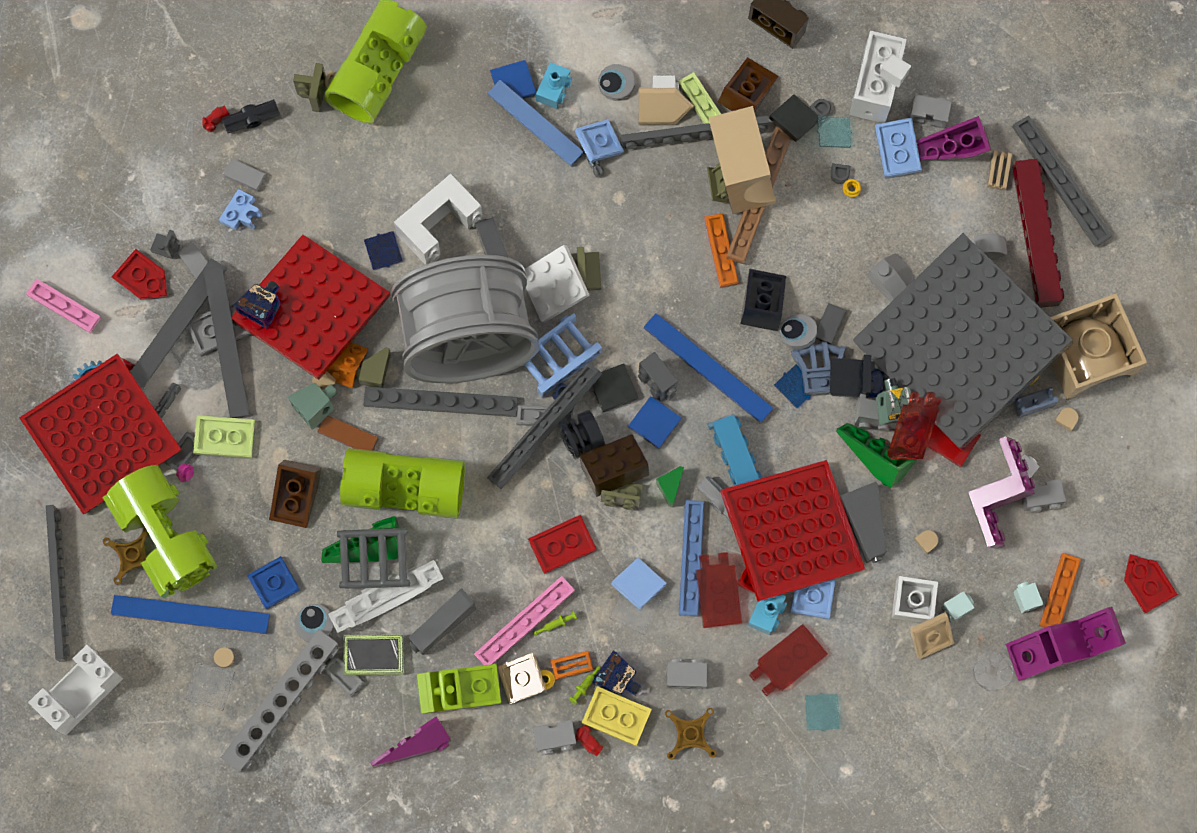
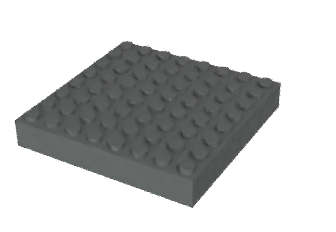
(965, 338)

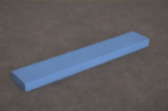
(535, 123)
(690, 557)

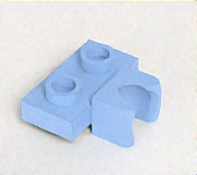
(240, 211)

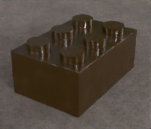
(779, 20)
(614, 465)

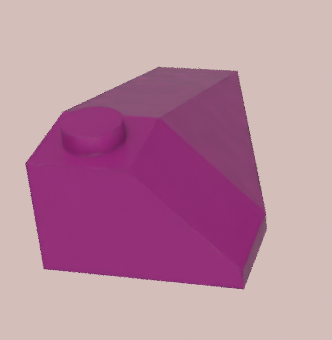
(958, 141)
(427, 739)

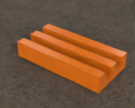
(575, 672)

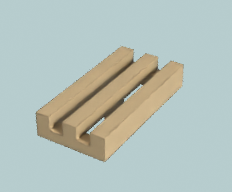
(1002, 156)

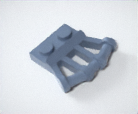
(816, 379)

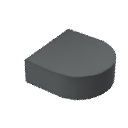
(821, 107)
(840, 173)

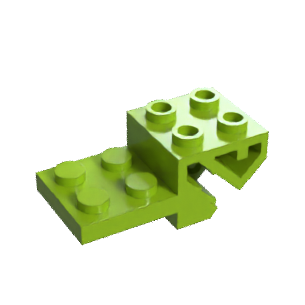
(458, 688)

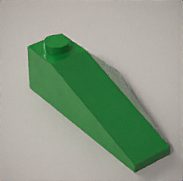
(874, 455)
(332, 553)

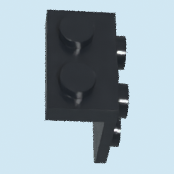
(851, 377)

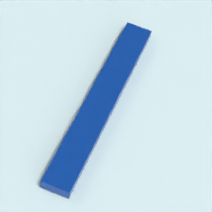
(708, 368)
(190, 614)

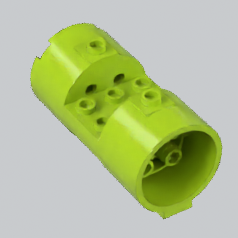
(375, 61)
(402, 482)
(144, 501)

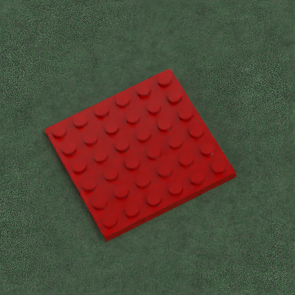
(319, 309)
(99, 432)
(792, 530)

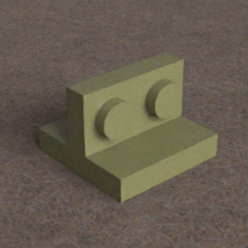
(312, 86)
(588, 267)

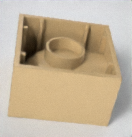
(742, 159)
(1100, 348)

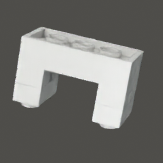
(873, 93)
(417, 221)
(77, 691)

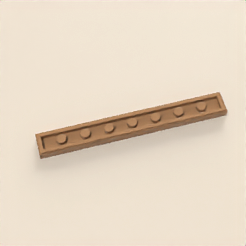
(751, 218)

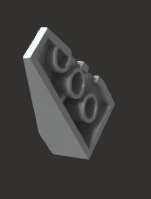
(890, 276)

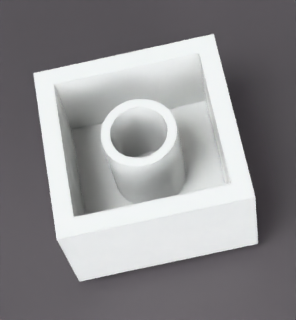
(914, 599)

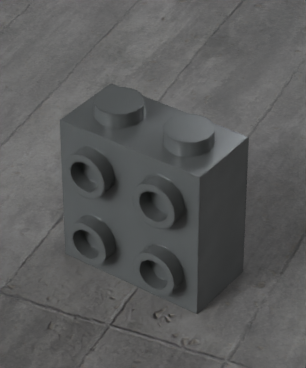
(657, 377)

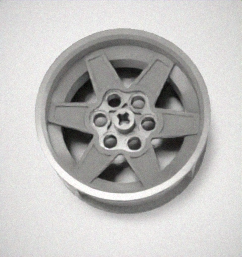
(464, 319)

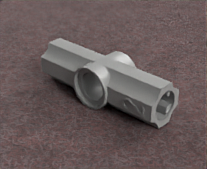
(711, 491)

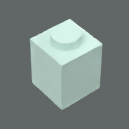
(1027, 597)
(958, 606)

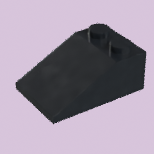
(763, 300)

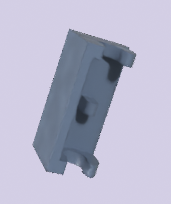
(1035, 402)

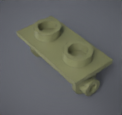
(717, 184)

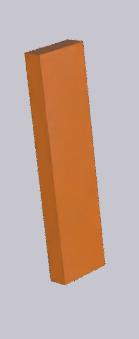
(720, 246)
(1060, 590)

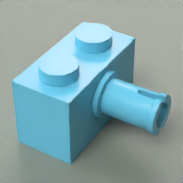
(553, 85)
(766, 613)

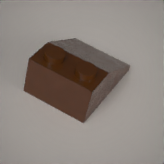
(747, 86)
(294, 493)

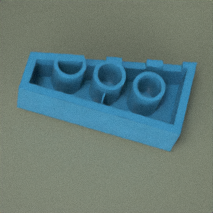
(734, 449)

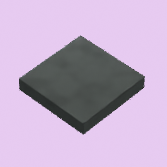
(794, 118)
(614, 388)

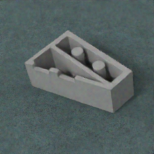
(867, 415)

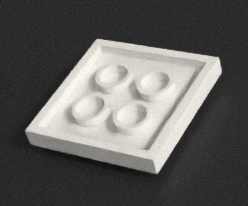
(555, 284)

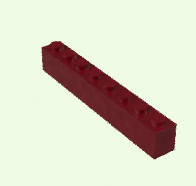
(1037, 233)

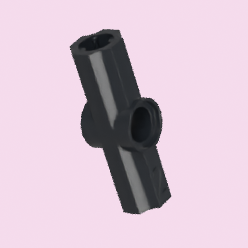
(250, 116)

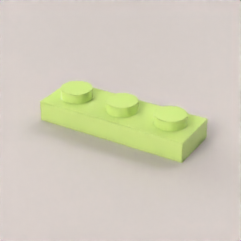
(698, 97)

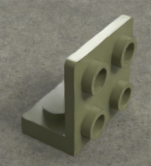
(625, 496)

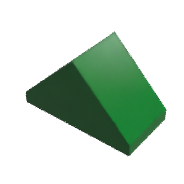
(669, 484)

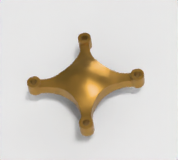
(130, 554)
(690, 733)

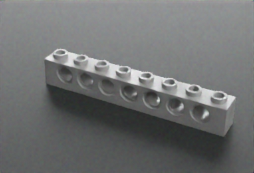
(318, 641)

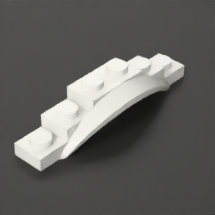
(380, 600)

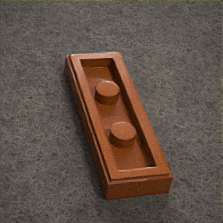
(347, 434)

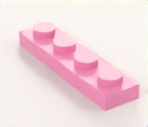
(63, 306)

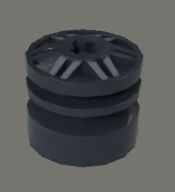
(581, 434)

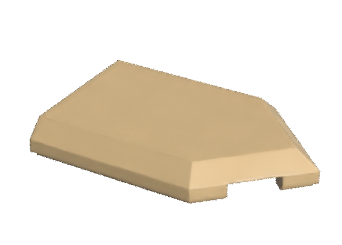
(662, 106)

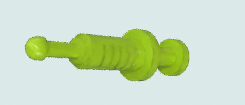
(556, 623)
(581, 690)

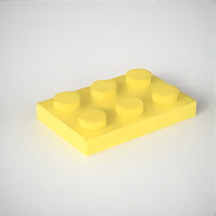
(616, 716)

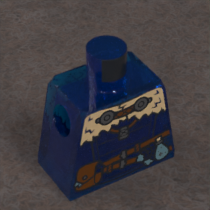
(259, 304)
(617, 676)

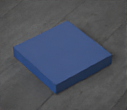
(516, 77)
(654, 422)
(273, 582)

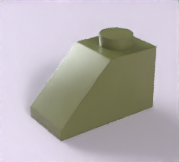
(374, 369)

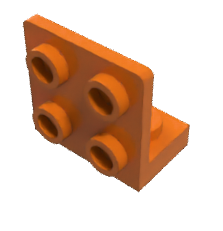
(347, 364)

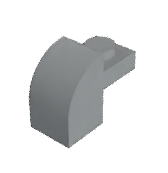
(991, 244)

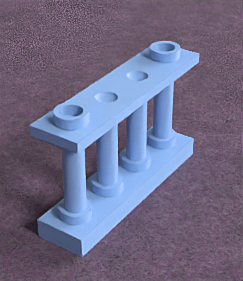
(575, 362)

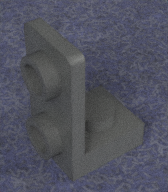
(166, 245)

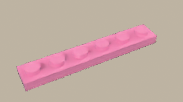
(524, 622)

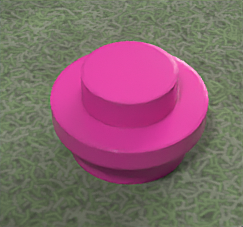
(185, 472)

